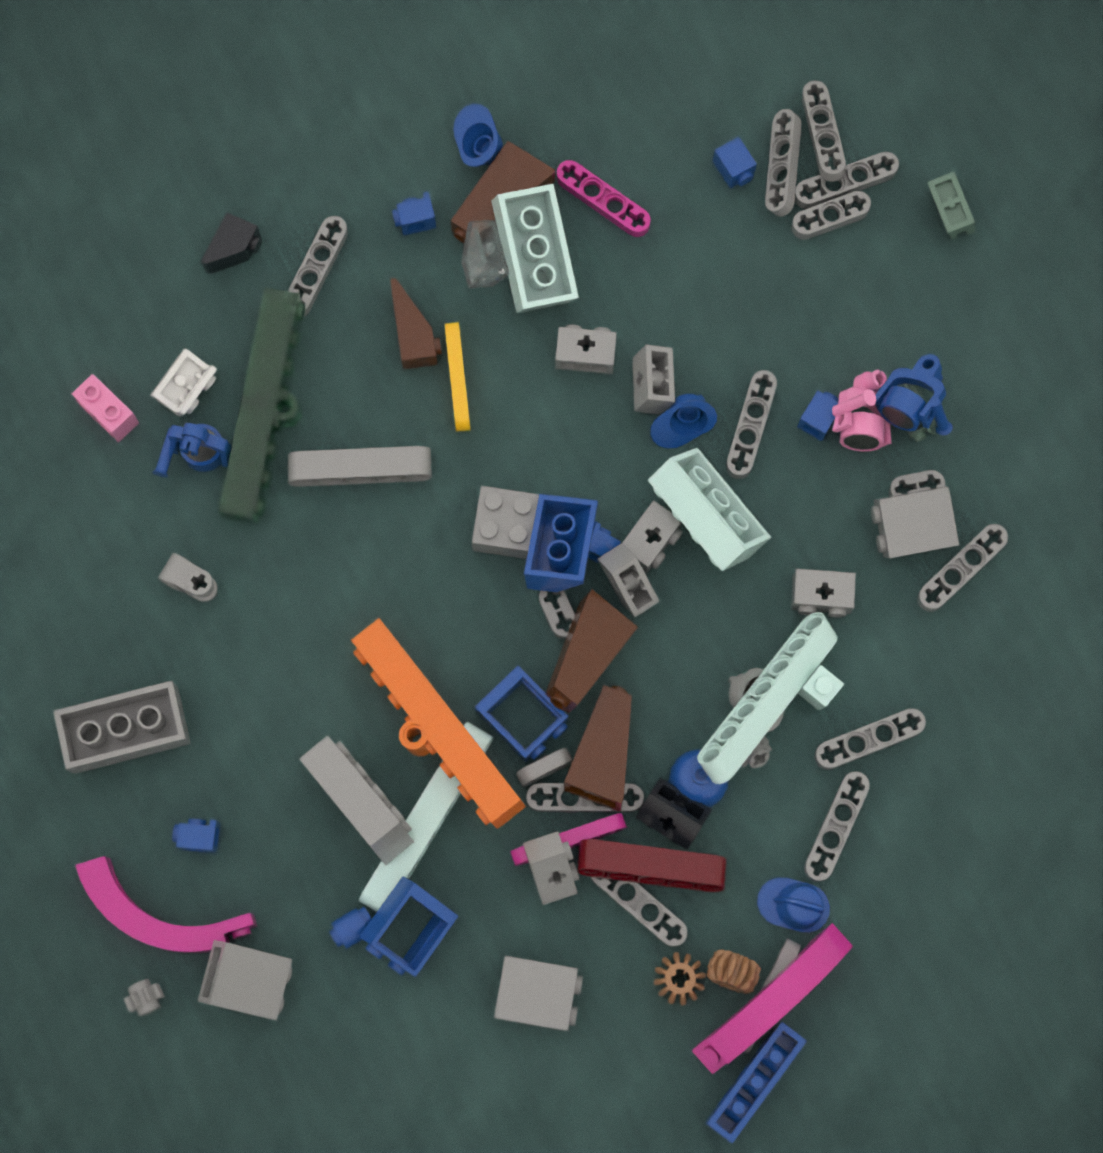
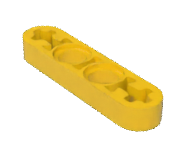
(457, 376)

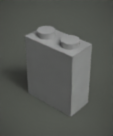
(915, 522)
(245, 980)
(537, 993)

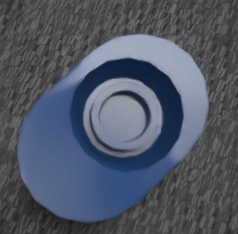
(477, 136)
(683, 421)
(793, 904)

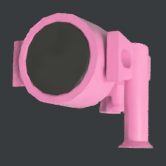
(862, 429)

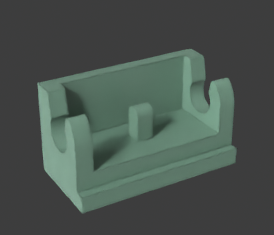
(952, 205)

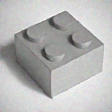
(504, 522)

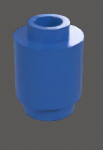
(350, 927)

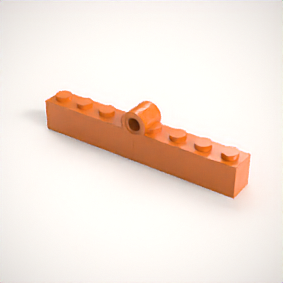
(437, 724)

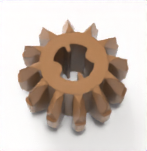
(733, 971)
(687, 985)

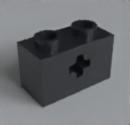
(673, 814)

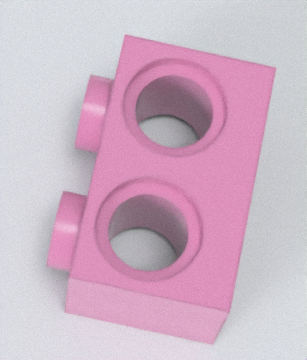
(105, 408)

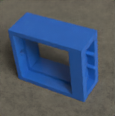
(501, 692)
(427, 940)

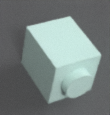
(820, 688)

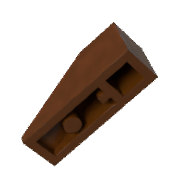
(415, 334)

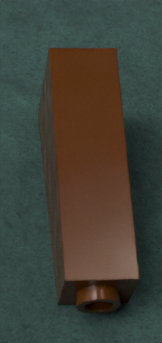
(509, 172)
(589, 648)
(602, 754)

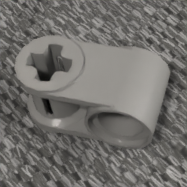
(185, 577)

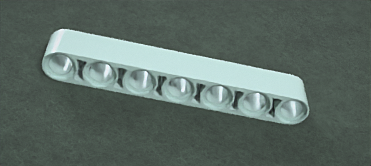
(767, 698)
(425, 822)

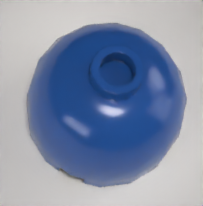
(694, 782)

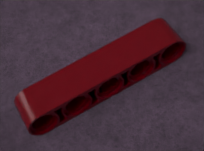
(651, 865)

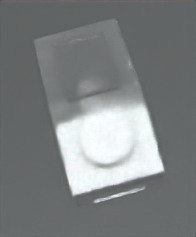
(483, 255)

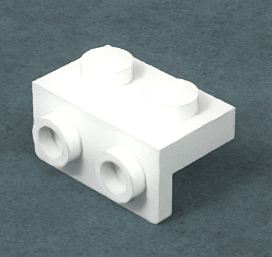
(184, 383)

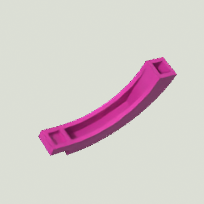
(114, 903)
(774, 1000)

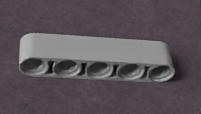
(359, 466)

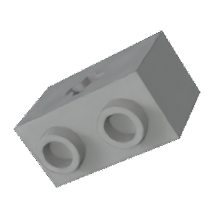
(571, 354)
(653, 379)
(654, 521)
(628, 580)
(837, 585)
(550, 867)

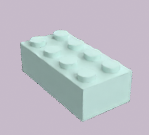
(535, 248)
(708, 509)

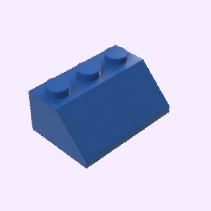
(560, 543)

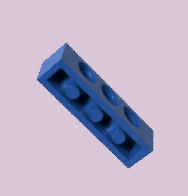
(755, 1082)

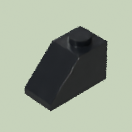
(231, 244)

